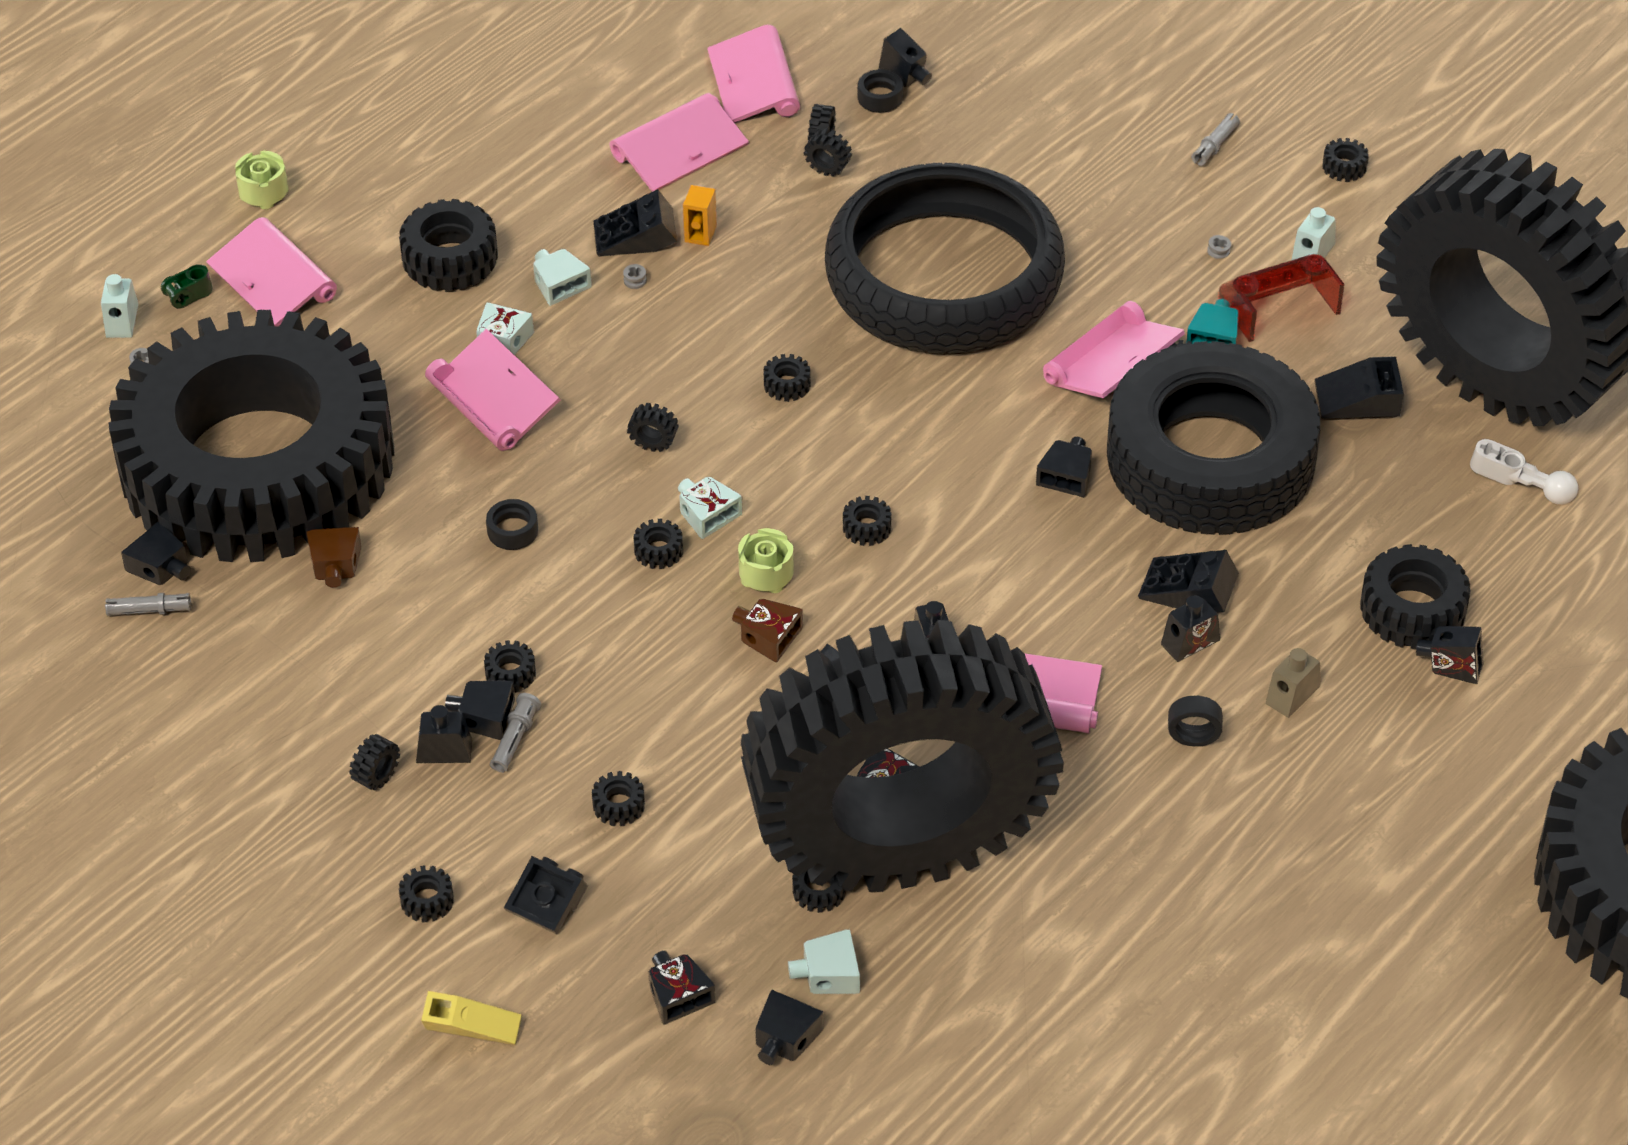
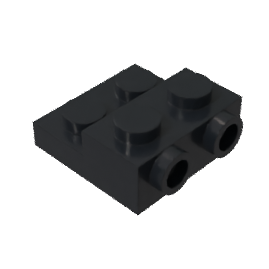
(546, 894)

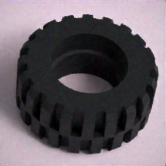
(448, 266)
(1418, 571)

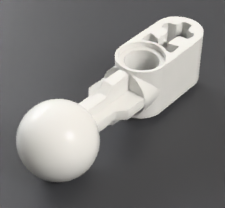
(1510, 467)

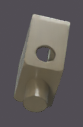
(1300, 675)

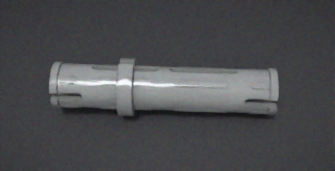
(1211, 144)
(149, 604)

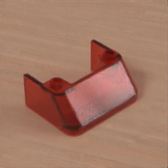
(1277, 279)

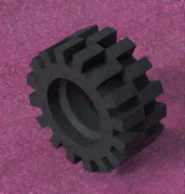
(821, 118)
(834, 145)
(1344, 169)
(787, 387)
(655, 417)
(866, 531)
(658, 532)
(510, 654)
(374, 762)
(618, 786)
(816, 898)
(429, 906)

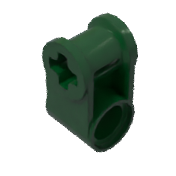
(189, 286)

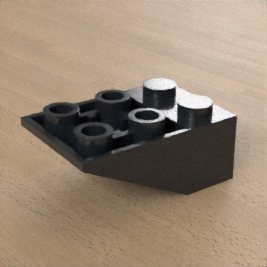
(636, 227)
(1361, 390)
(1200, 574)

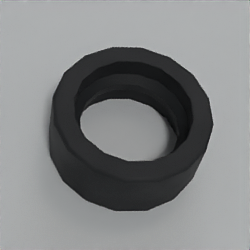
(880, 102)
(512, 509)
(1195, 734)

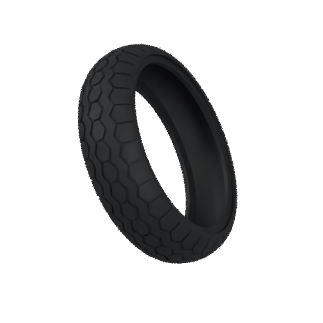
(934, 323)

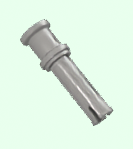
(519, 722)

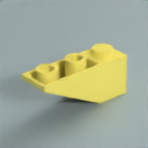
(469, 1018)

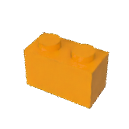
(699, 215)

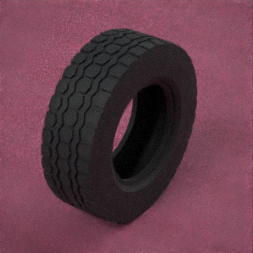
(1206, 491)

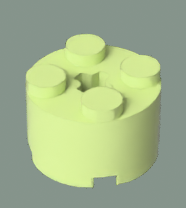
(261, 179)
(766, 560)

